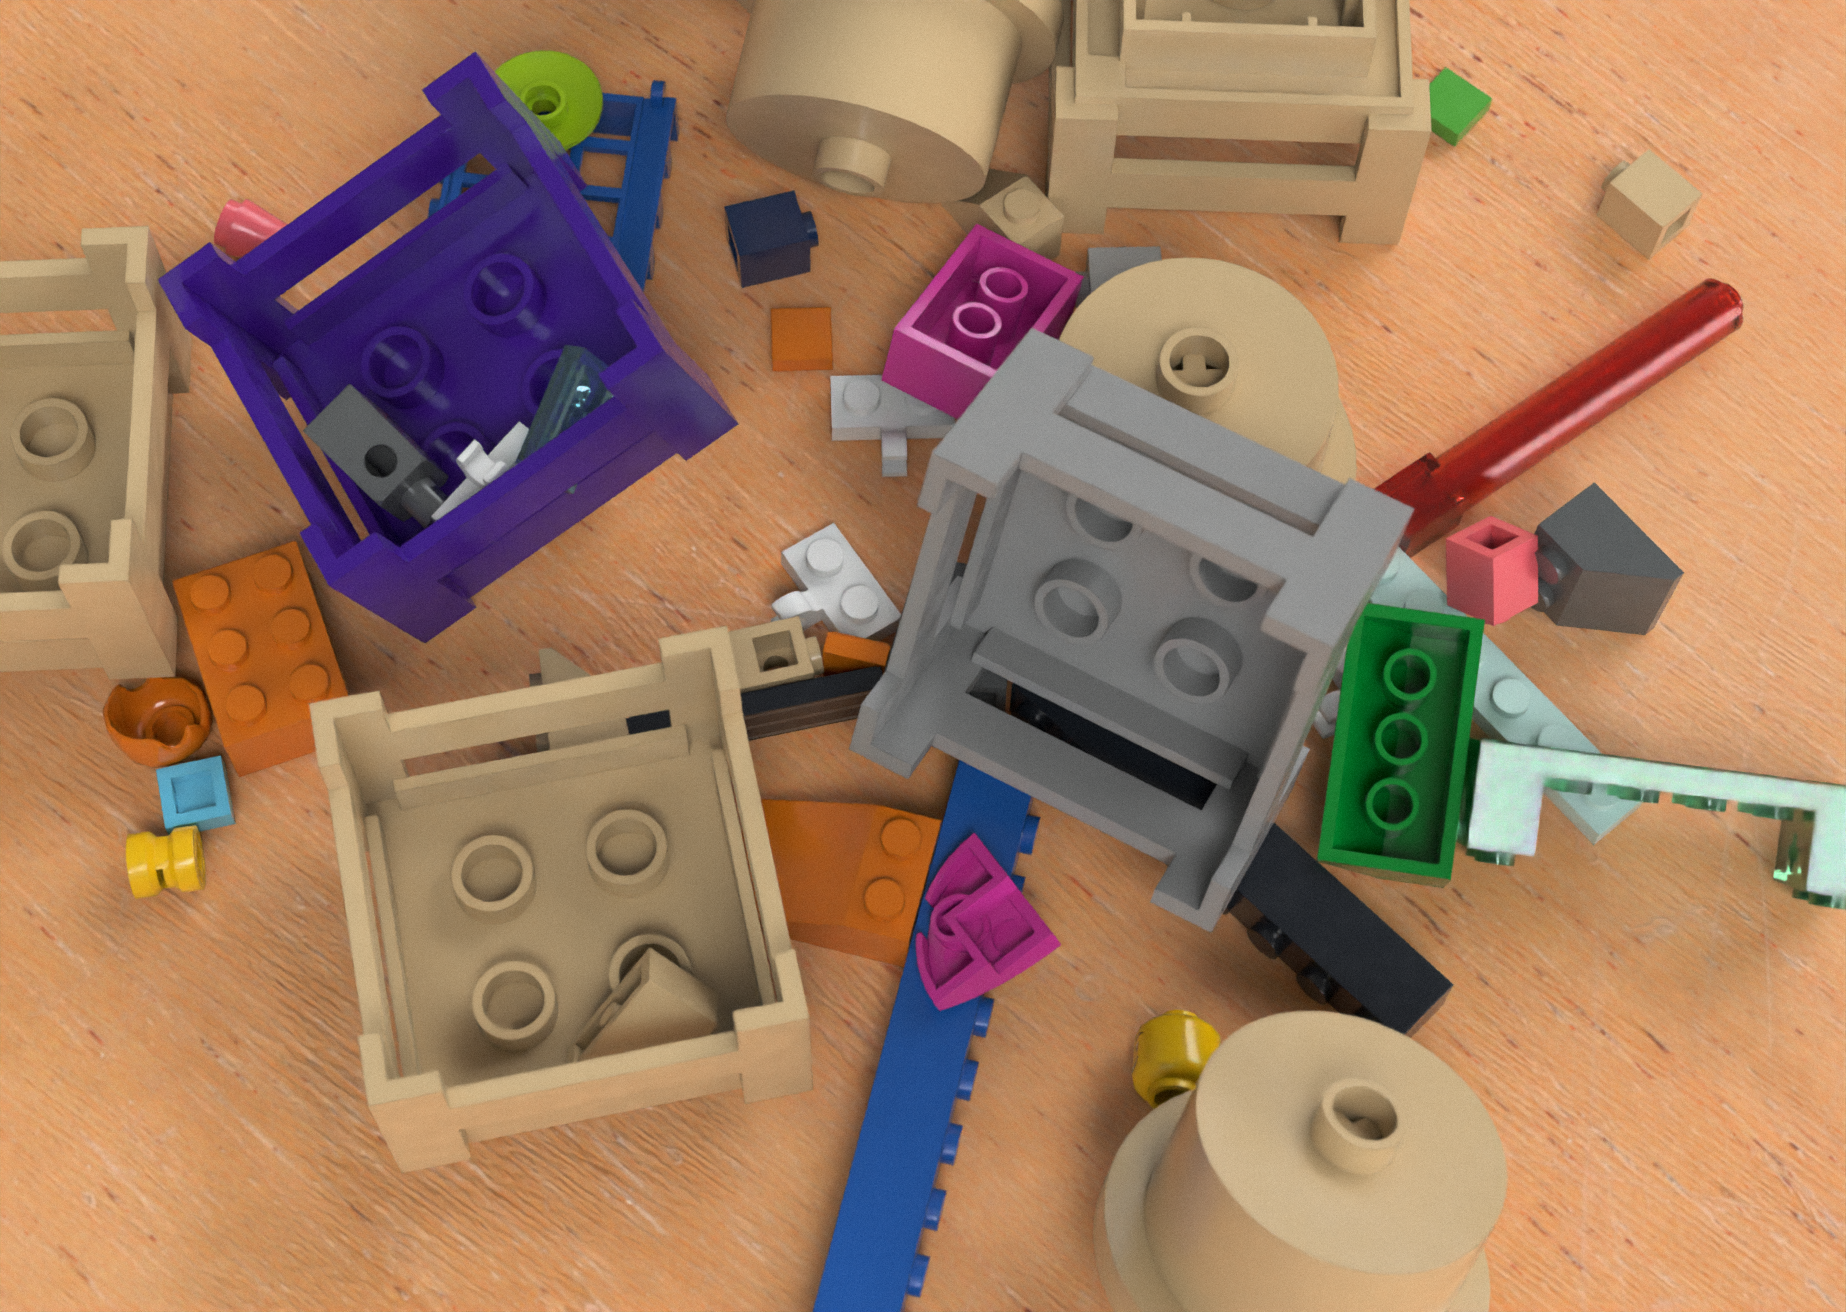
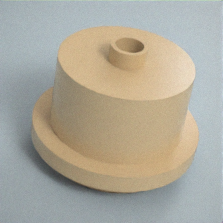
(886, 90)
(1224, 350)
(1306, 1178)

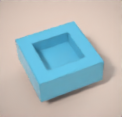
(196, 795)

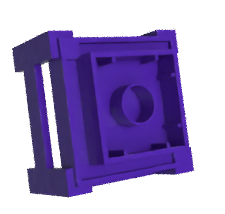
(457, 347)

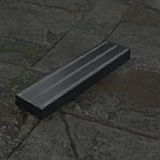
(790, 705)

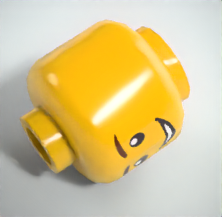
(1171, 1055)

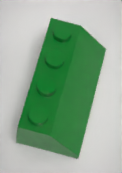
(1401, 745)

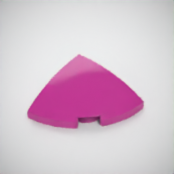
(978, 929)

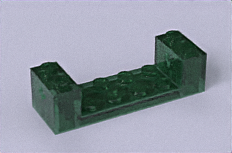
(1508, 780)

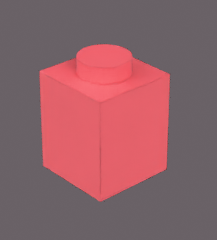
(1492, 570)

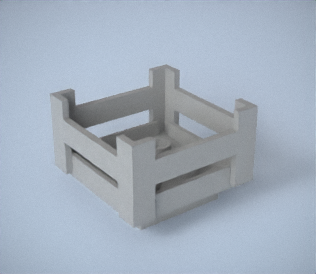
(1142, 584)

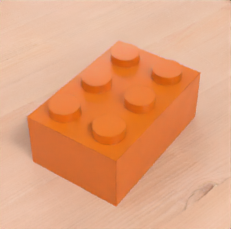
(261, 654)

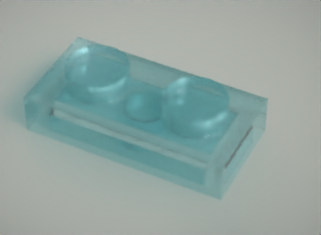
(569, 397)

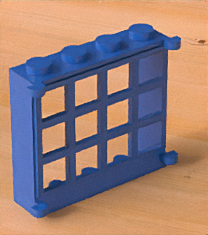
(651, 127)

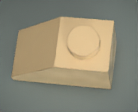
(1014, 209)
(646, 1010)

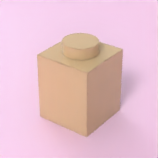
(1647, 203)

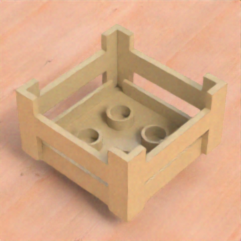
(1244, 75)
(89, 462)
(540, 884)

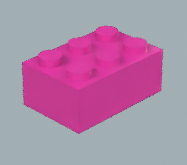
(976, 318)

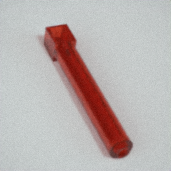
(1560, 411)

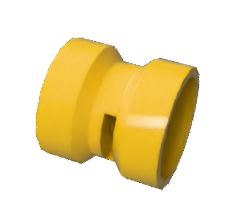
(165, 862)

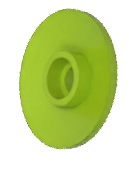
(557, 85)

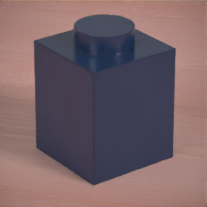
(770, 238)

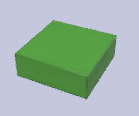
(1455, 106)

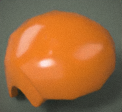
(158, 720)

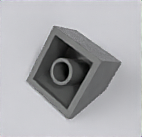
(1601, 568)

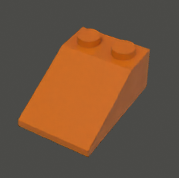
(850, 874)

